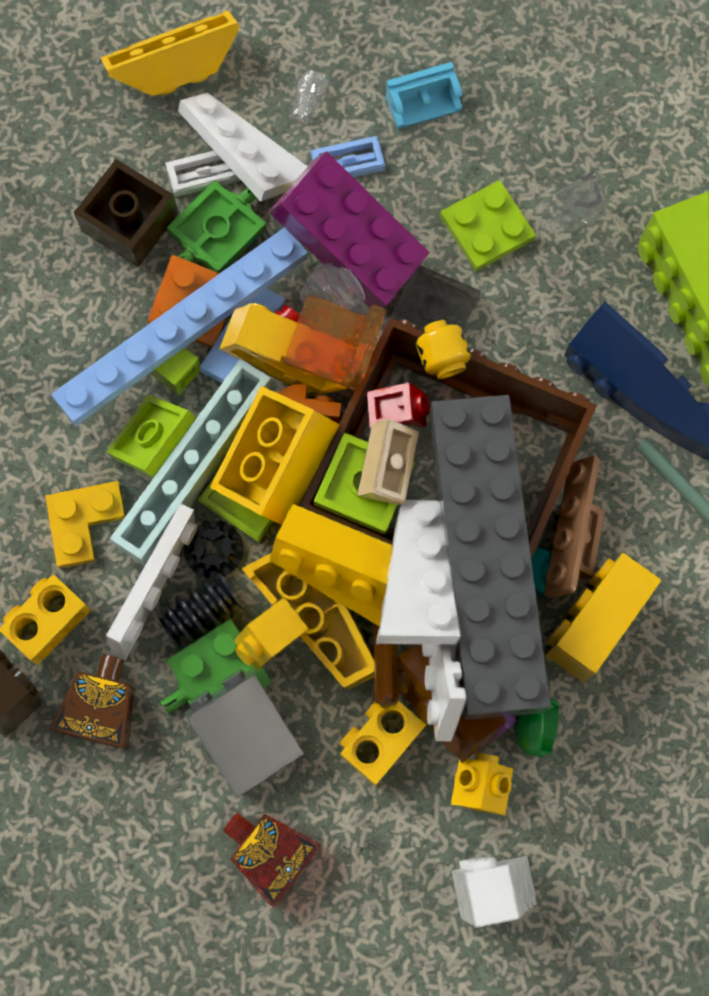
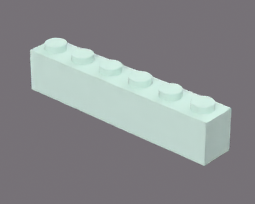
(190, 463)

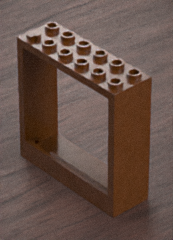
(482, 378)

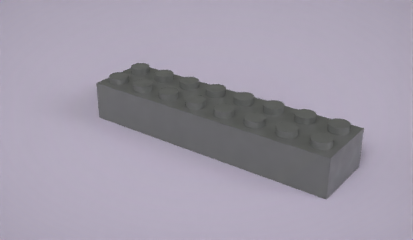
(488, 557)

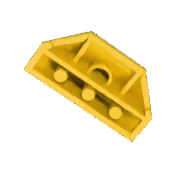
(175, 56)

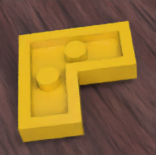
(73, 514)

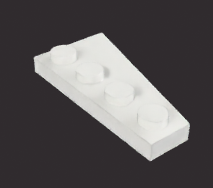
(419, 585)

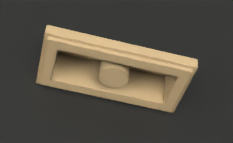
(388, 462)

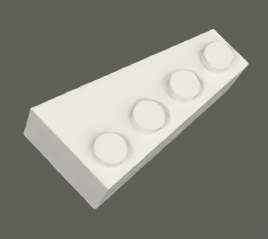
(493, 890)

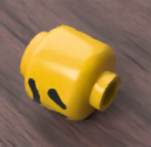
(443, 349)

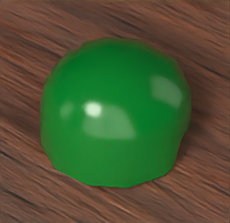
(537, 731)

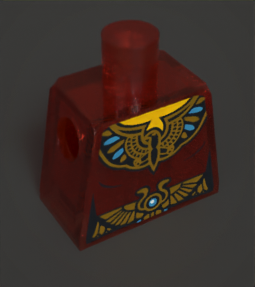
(269, 854)

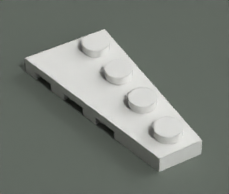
(248, 152)
(149, 585)
(443, 680)

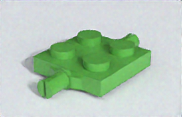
(217, 227)
(206, 664)

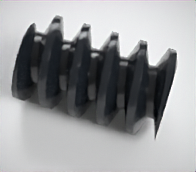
(198, 610)

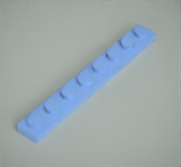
(179, 326)

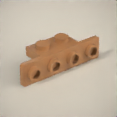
(576, 532)

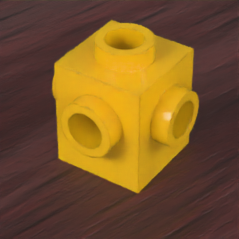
(482, 784)

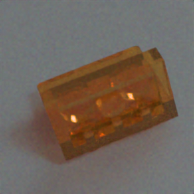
(334, 341)

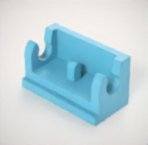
(424, 95)

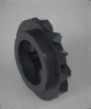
(230, 547)

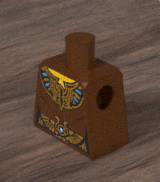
(98, 706)

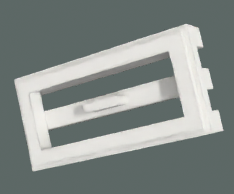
(201, 184)

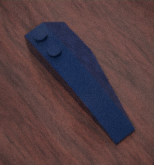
(635, 378)

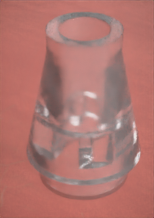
(309, 93)

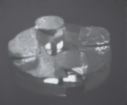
(331, 281)

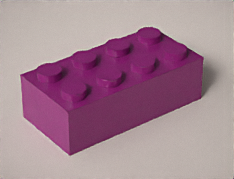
(349, 228)

